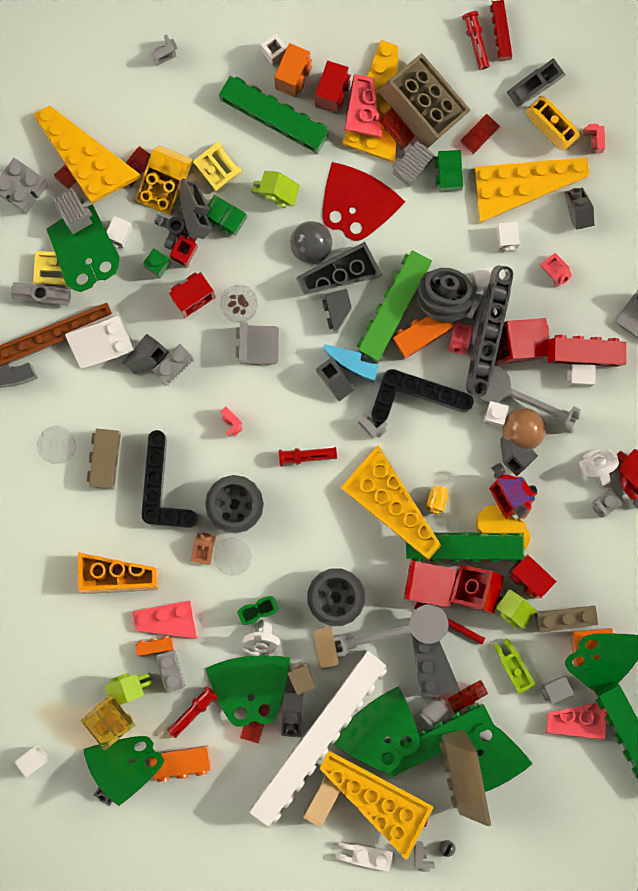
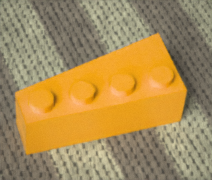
(113, 575)

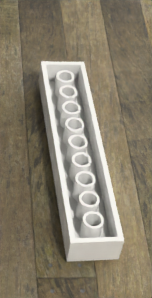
(317, 738)

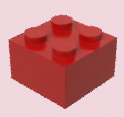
(332, 87)
(192, 294)
(531, 577)
(477, 589)

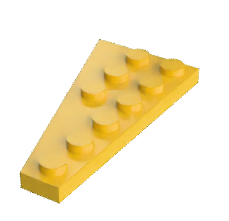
(382, 69)
(89, 162)
(516, 184)
(385, 497)
(388, 808)

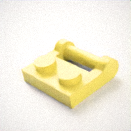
(213, 171)
(46, 263)

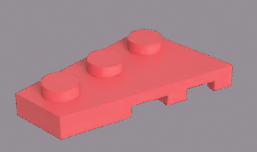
(362, 108)
(168, 619)
(580, 721)

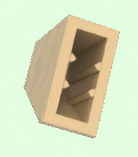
(321, 802)

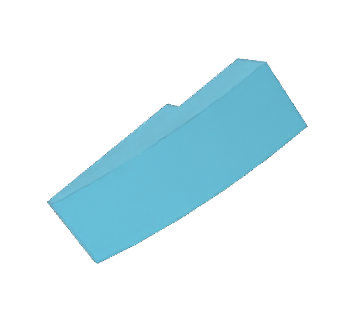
(351, 362)

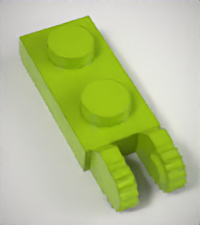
(515, 668)

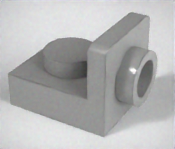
(165, 53)
(369, 426)
(606, 503)
(419, 854)

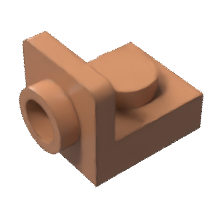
(203, 548)

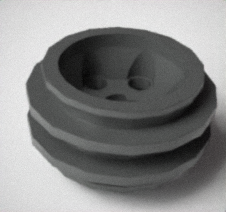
(452, 294)
(216, 513)
(355, 590)

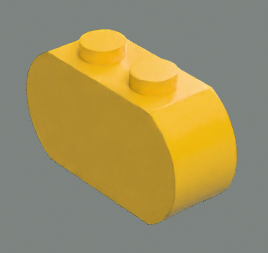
(552, 123)
(493, 521)

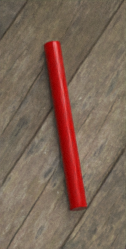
(461, 629)

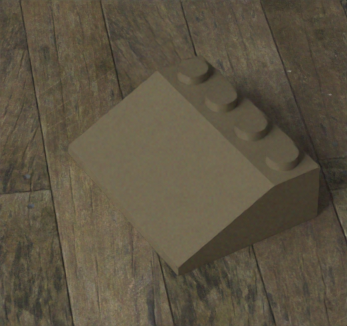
(424, 100)
(465, 777)

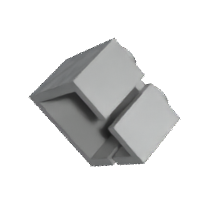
(18, 183)

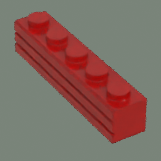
(501, 30)

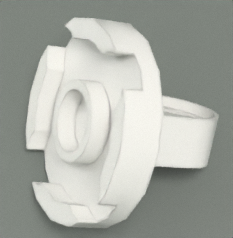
(599, 465)
(261, 640)

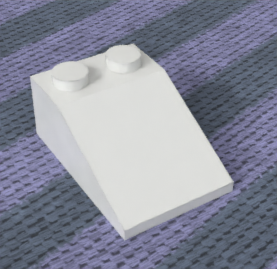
(99, 341)

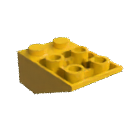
(163, 178)

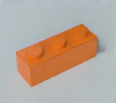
(154, 646)

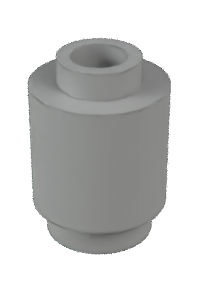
(434, 710)

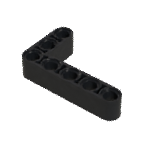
(417, 392)
(158, 488)

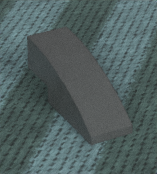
(536, 82)
(194, 209)
(14, 377)

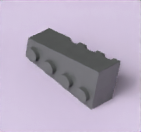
(345, 269)
(433, 669)

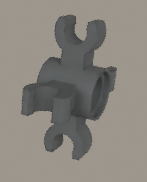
(168, 223)

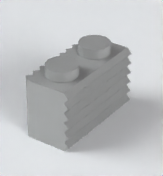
(413, 163)
(72, 210)
(173, 364)
(170, 671)

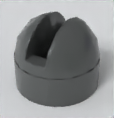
(443, 847)

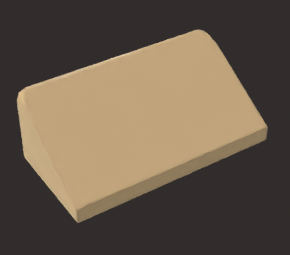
(326, 647)

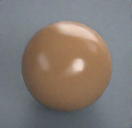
(524, 428)

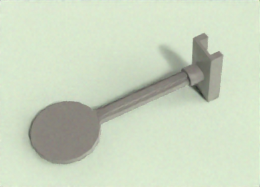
(500, 388)
(426, 624)

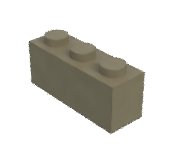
(104, 458)
(566, 619)
(301, 677)

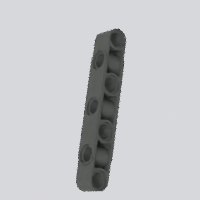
(489, 330)

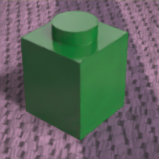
(157, 263)

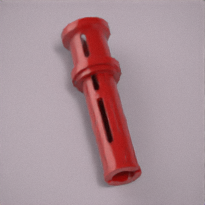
(473, 31)
(297, 456)
(198, 705)

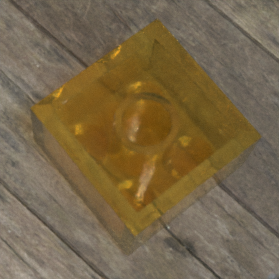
(107, 722)

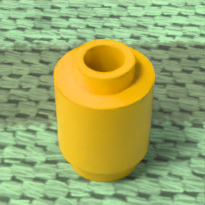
(437, 499)

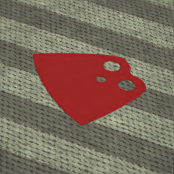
(369, 196)

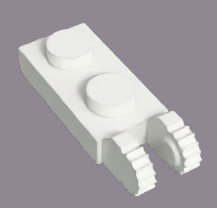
(366, 856)

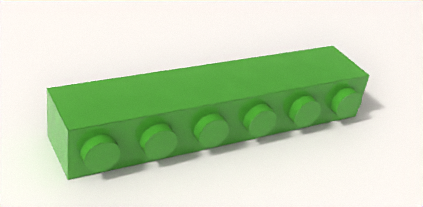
(394, 307)

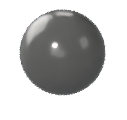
(311, 242)

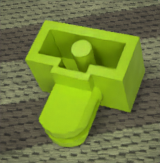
(277, 189)
(515, 609)
(126, 687)

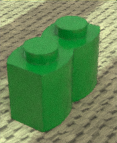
(450, 170)
(225, 216)
(262, 608)

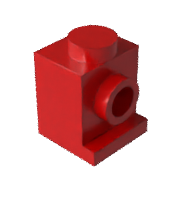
(184, 242)

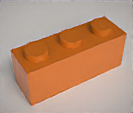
(419, 335)
(183, 762)

